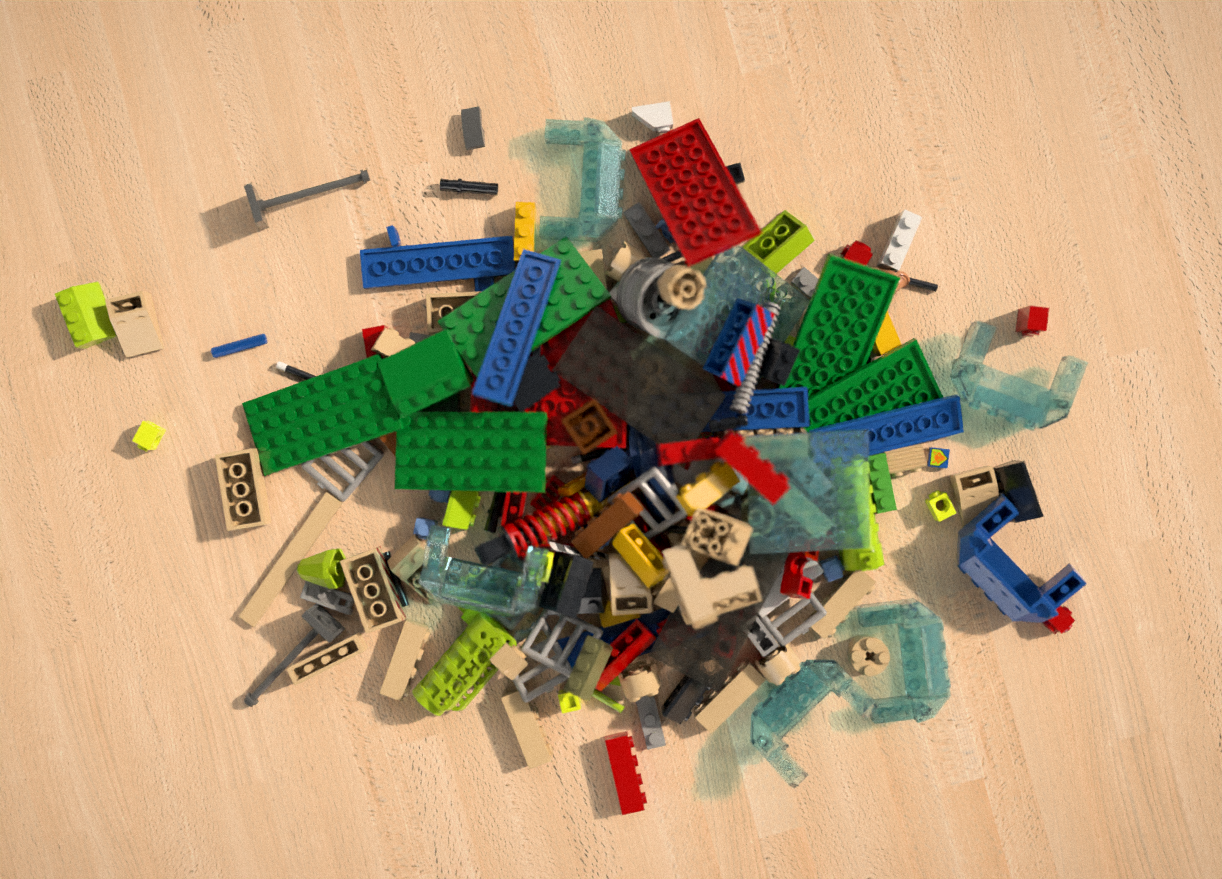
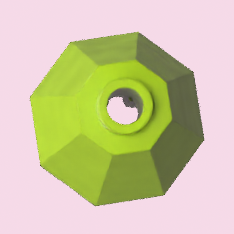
(323, 569)

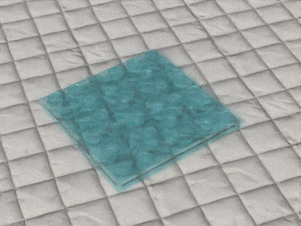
(730, 277)
(826, 497)

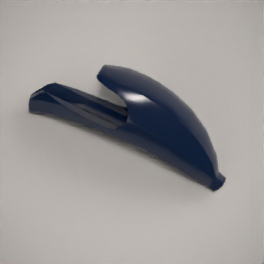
(644, 458)

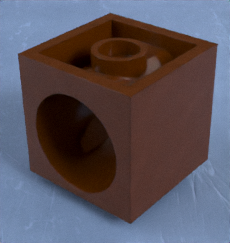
(589, 426)

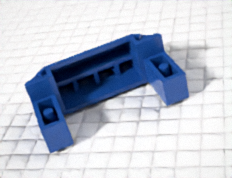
(1002, 577)

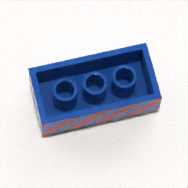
(738, 341)

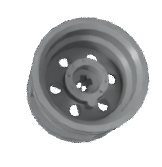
(639, 301)

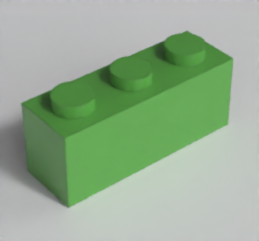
(881, 482)

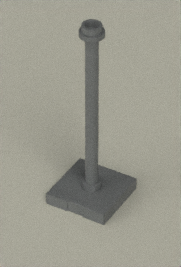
(258, 206)
(322, 624)

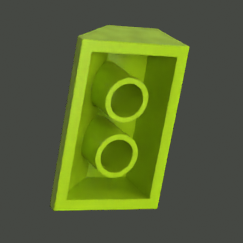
(780, 241)
(86, 314)
(461, 509)

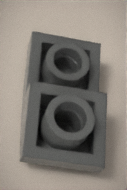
(472, 128)

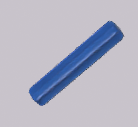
(239, 345)

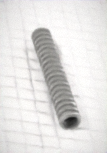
(745, 390)

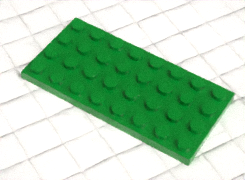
(572, 297)
(840, 323)
(880, 386)
(321, 415)
(472, 451)

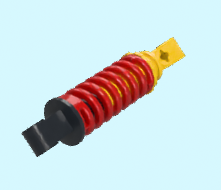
(576, 509)

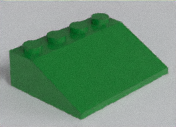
(424, 373)

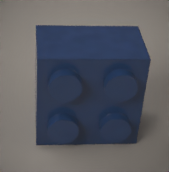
(608, 473)

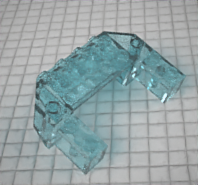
(600, 180)
(1009, 395)
(480, 587)
(922, 659)
(792, 702)

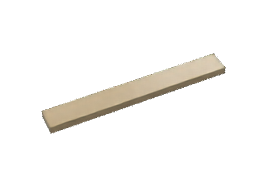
(290, 559)

